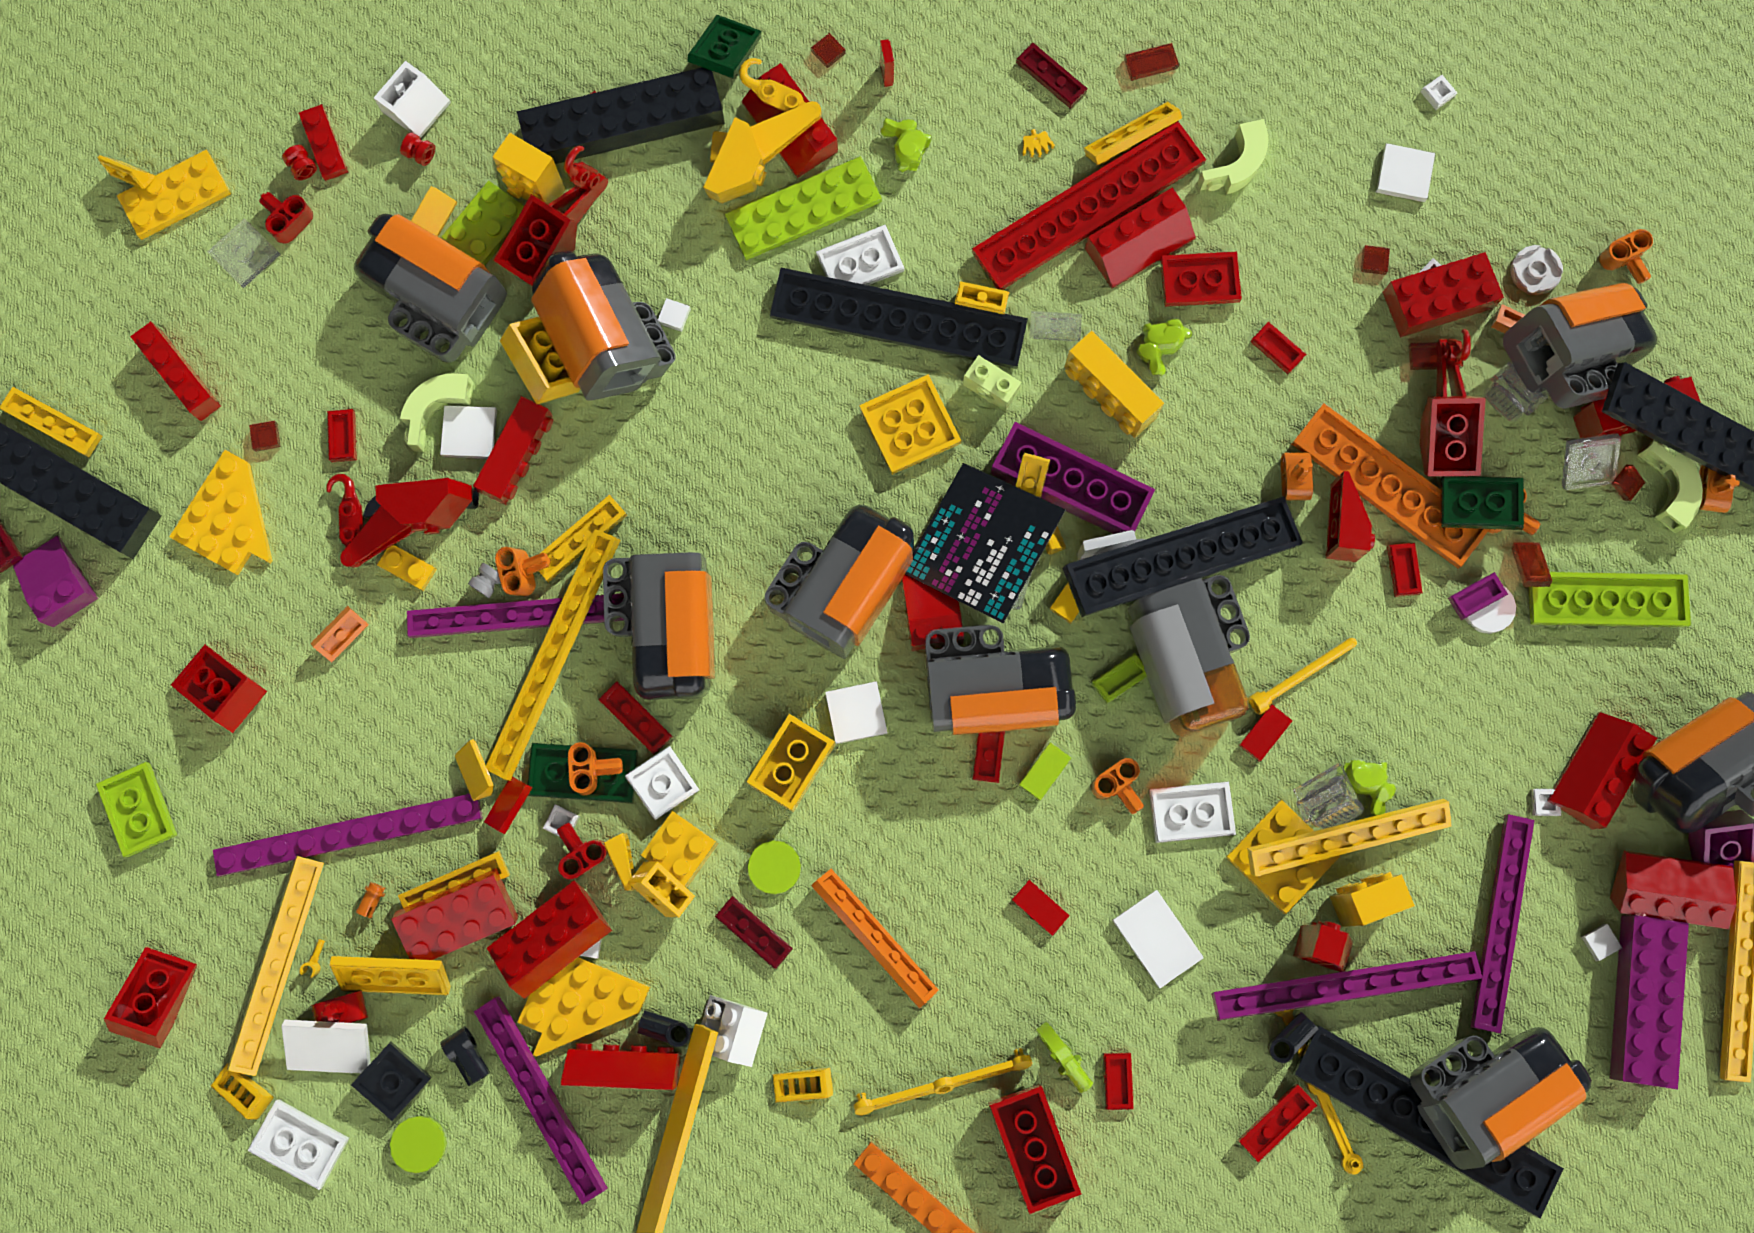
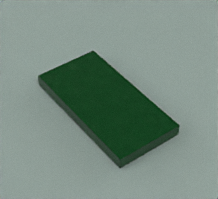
(550, 774)

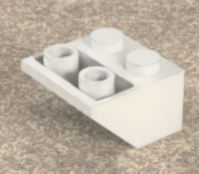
(411, 100)
(737, 1028)

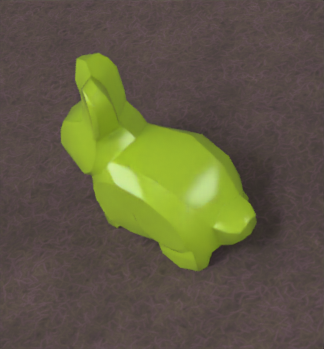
(910, 143)
(1162, 340)
(1371, 780)

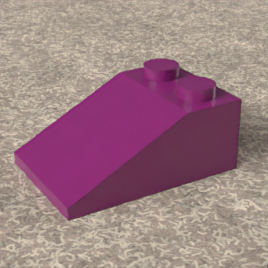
(53, 583)
(1724, 840)

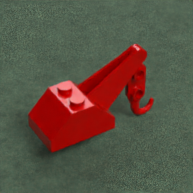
(552, 226)
(1454, 424)
(403, 510)

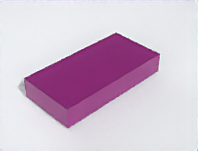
(1477, 596)

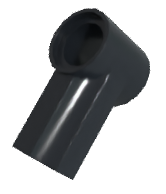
(663, 1028)
(1295, 1036)
(462, 1050)

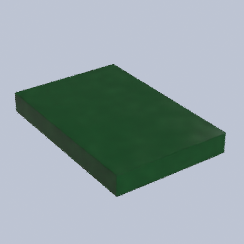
(724, 46)
(1482, 502)

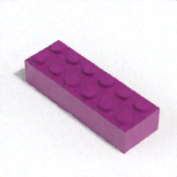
(1076, 481)
(1649, 1001)

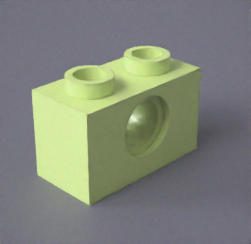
(991, 383)

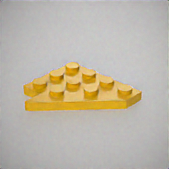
(225, 517)
(580, 1003)

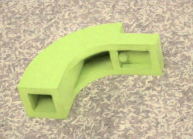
(1252, 145)
(429, 398)
(1683, 485)

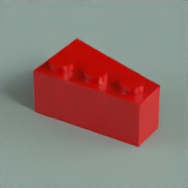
(1324, 945)

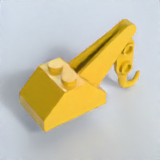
(747, 149)

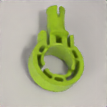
(1062, 1053)

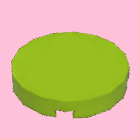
(774, 867)
(418, 1144)

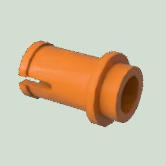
(370, 899)

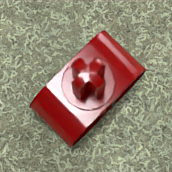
(283, 214)
(578, 851)
(341, 1009)

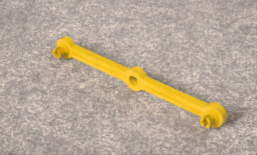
(942, 1085)
(1350, 1162)

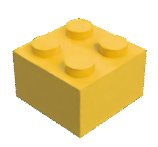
(680, 848)

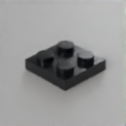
(391, 1081)

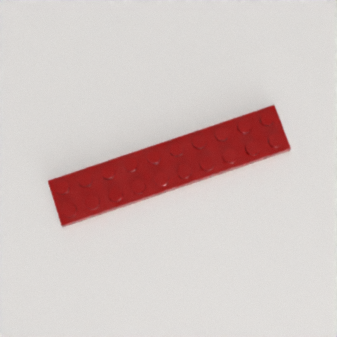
(1088, 206)

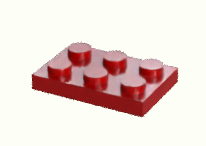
(1200, 279)

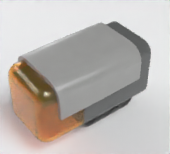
(1189, 651)

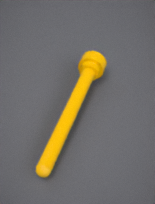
(1261, 701)

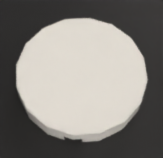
(1536, 270)
(1494, 616)

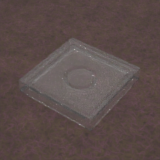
(243, 253)
(1591, 461)

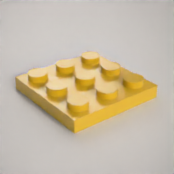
(910, 424)
(1285, 886)

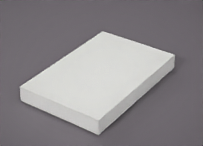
(862, 258)
(1192, 812)
(1157, 939)
(326, 1046)
(298, 1144)

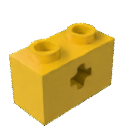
(661, 889)

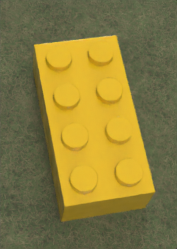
(1112, 385)

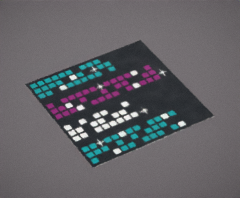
(984, 542)

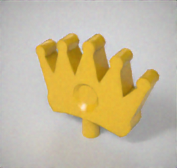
(1036, 142)

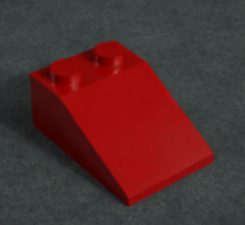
(1348, 523)
(927, 611)
(218, 688)
(150, 998)

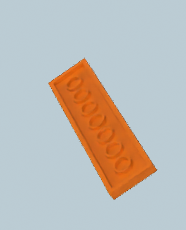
(1385, 483)

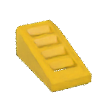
(621, 857)
(825, 1081)
(255, 1102)

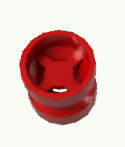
(415, 148)
(300, 164)

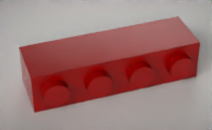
(175, 371)
(514, 450)

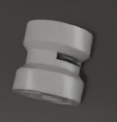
(485, 580)

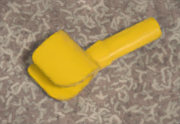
(313, 963)

